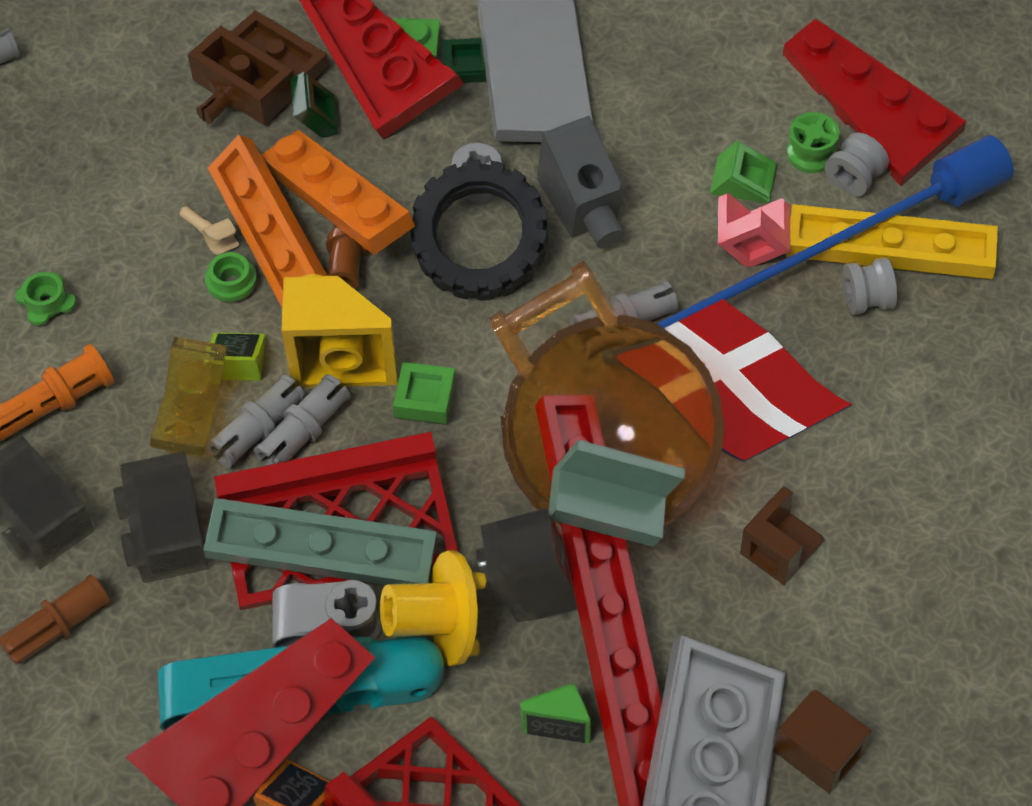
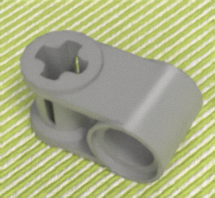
(303, 607)

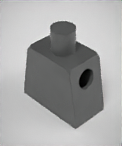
(581, 181)

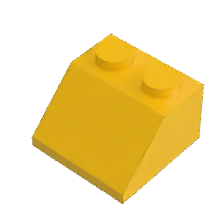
(335, 333)

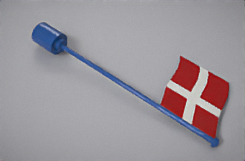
(759, 383)

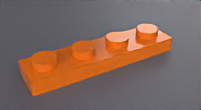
(337, 192)
(263, 215)

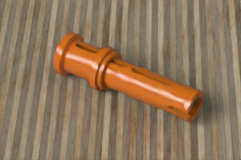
(56, 390)

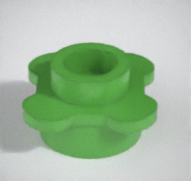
(39, 286)

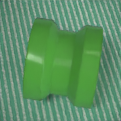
(809, 130)

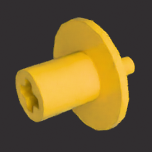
(437, 608)

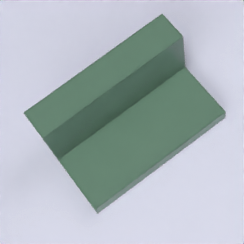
(612, 492)

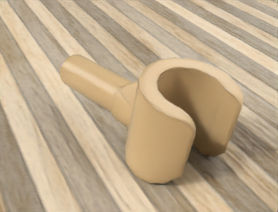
(217, 236)

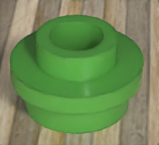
(229, 265)

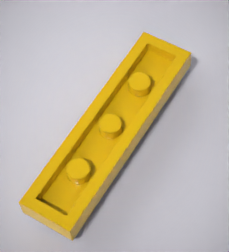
(904, 240)

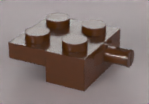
(252, 67)

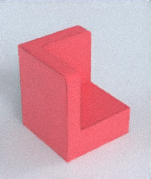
(754, 234)

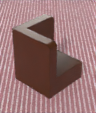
(778, 539)
(821, 740)

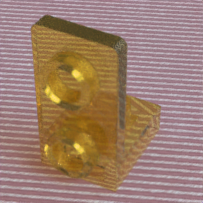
(189, 396)

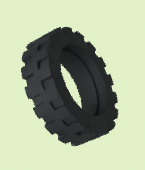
(479, 179)

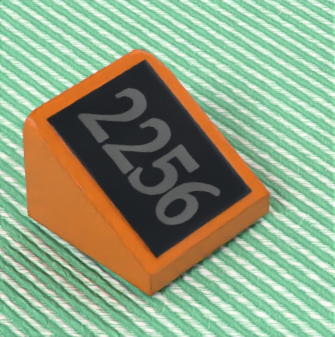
(292, 787)

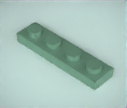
(319, 544)

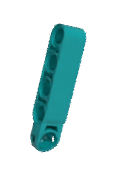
(389, 680)

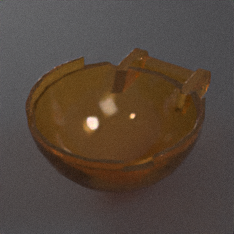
(645, 384)

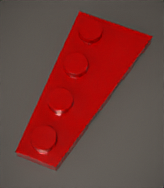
(380, 62)
(874, 99)
(251, 727)

